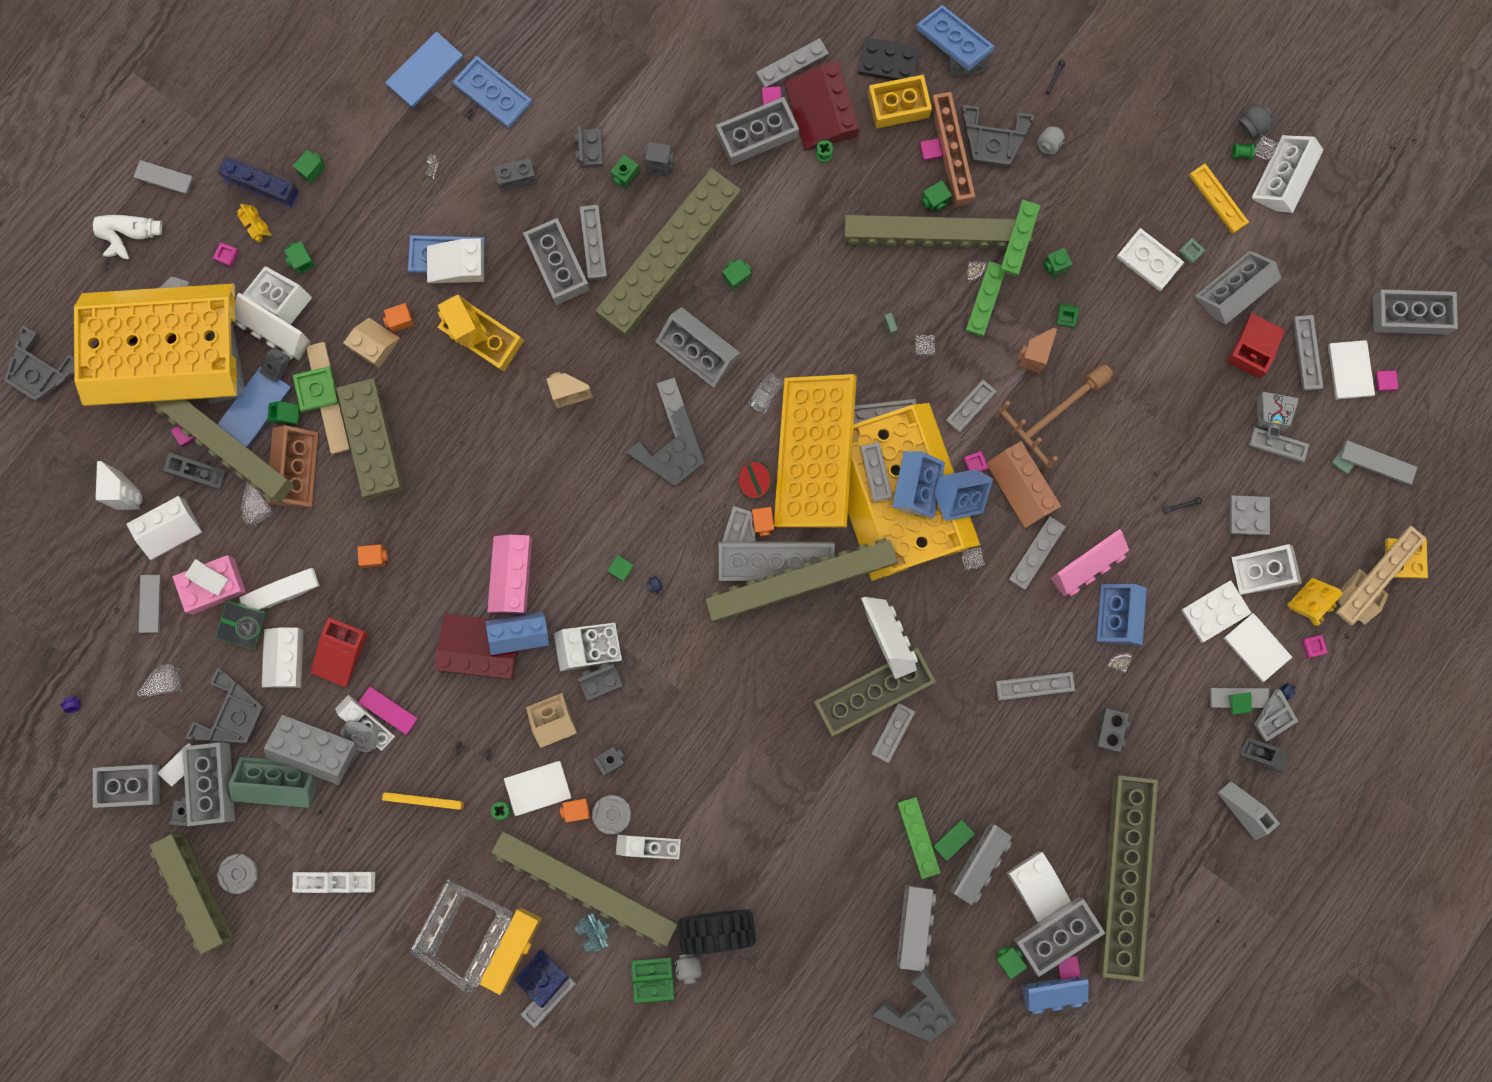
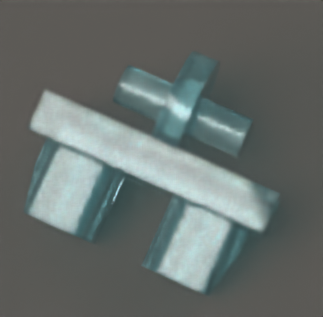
(594, 931)

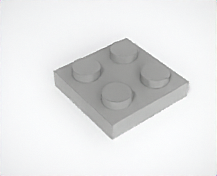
(1249, 515)

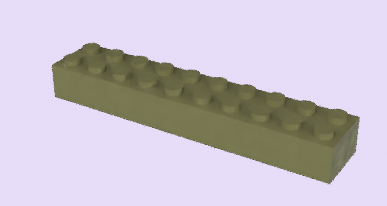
(668, 253)
(1128, 878)

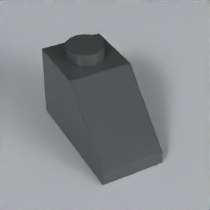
(1265, 755)

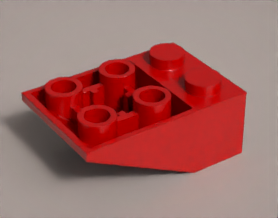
(1256, 346)
(338, 652)

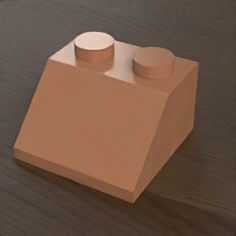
(1037, 351)

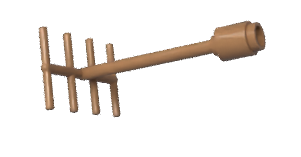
(1093, 381)

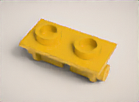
(249, 215)

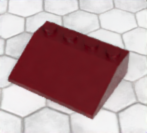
(822, 105)
(466, 650)

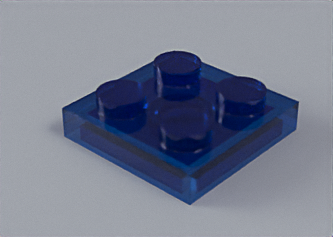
(541, 979)

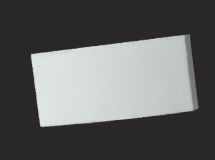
(173, 769)

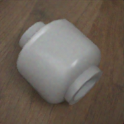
(1051, 139)
(688, 968)

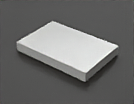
(1150, 259)
(1351, 370)
(1257, 647)
(537, 788)

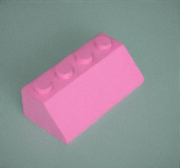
(1091, 563)
(509, 574)

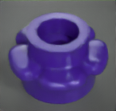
(70, 704)

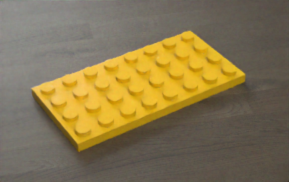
(815, 452)

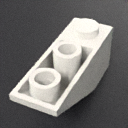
(351, 710)
(648, 847)

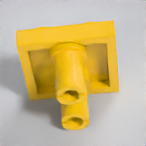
(1416, 565)
(1315, 600)

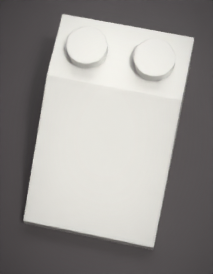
(456, 261)
(278, 295)
(1266, 570)
(1038, 886)

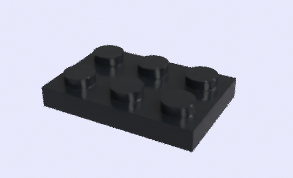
(887, 59)

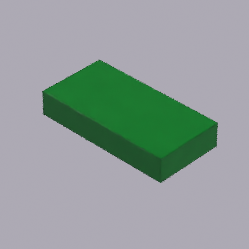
(953, 840)

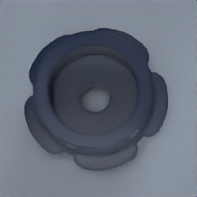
(654, 584)
(1288, 690)

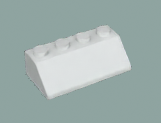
(1288, 173)
(269, 327)
(890, 637)

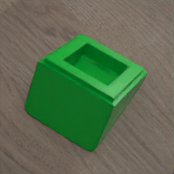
(1067, 314)
(1240, 703)

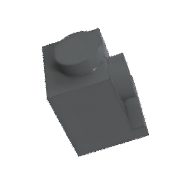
(275, 364)
(604, 766)
(177, 818)

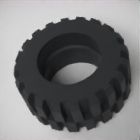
(716, 932)

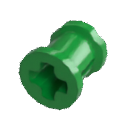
(1243, 151)
(826, 156)
(494, 812)

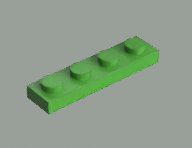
(1020, 237)
(985, 300)
(918, 838)

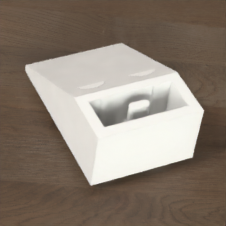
(587, 646)

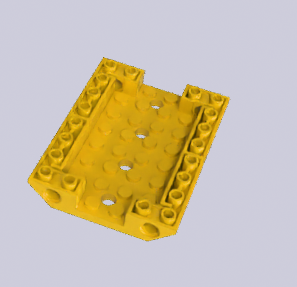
(154, 367)
(908, 430)

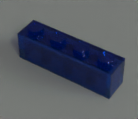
(258, 181)

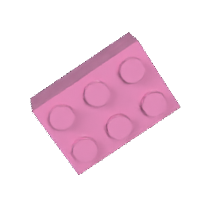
(197, 599)

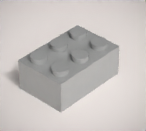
(126, 786)

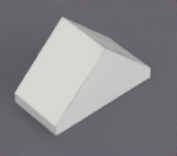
(206, 577)

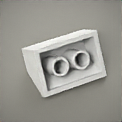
(116, 489)
(164, 527)
(282, 658)

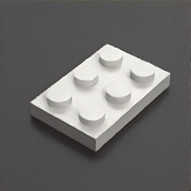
(1216, 611)

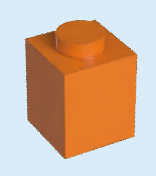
(398, 318)
(763, 521)
(372, 556)
(575, 810)

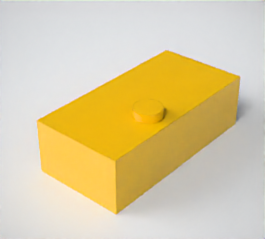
(501, 342)
(511, 950)

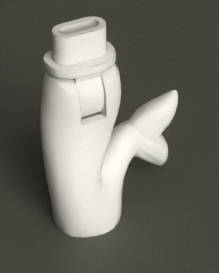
(131, 226)

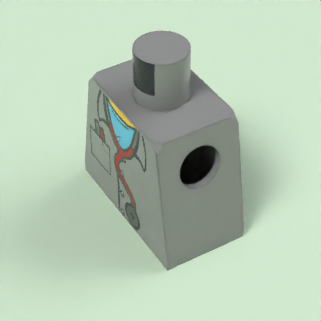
(1275, 412)

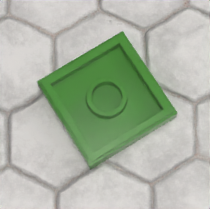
(315, 389)

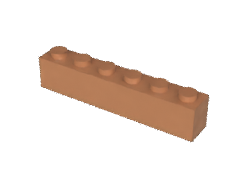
(952, 149)

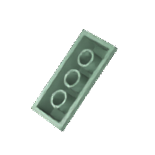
(270, 783)

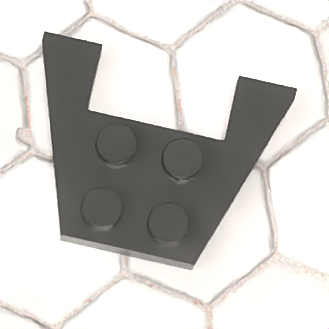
(993, 144)
(33, 375)
(678, 457)
(236, 717)
(925, 1017)

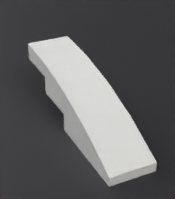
(281, 590)
(333, 882)

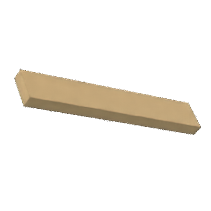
(332, 414)
(1380, 575)

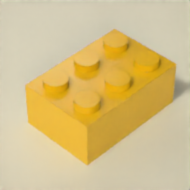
(899, 101)
(462, 321)

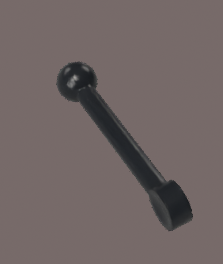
(1061, 63)
(1167, 509)

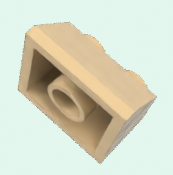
(371, 342)
(567, 389)
(1374, 608)
(551, 720)

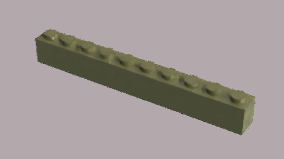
(928, 231)
(227, 447)
(801, 581)
(585, 888)

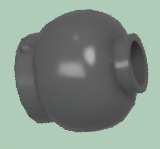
(1256, 120)

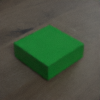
(620, 568)

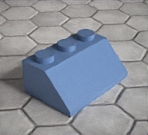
(918, 484)
(962, 493)
(1121, 614)
(517, 633)
(1055, 994)

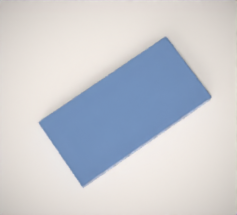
(955, 37)
(424, 69)
(492, 92)
(418, 250)
(250, 411)

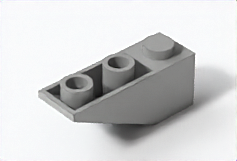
(1249, 811)

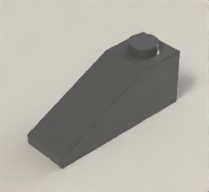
(192, 470)

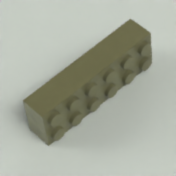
(370, 439)
(870, 695)
(191, 893)

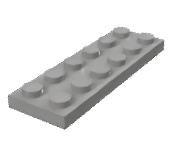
(759, 559)

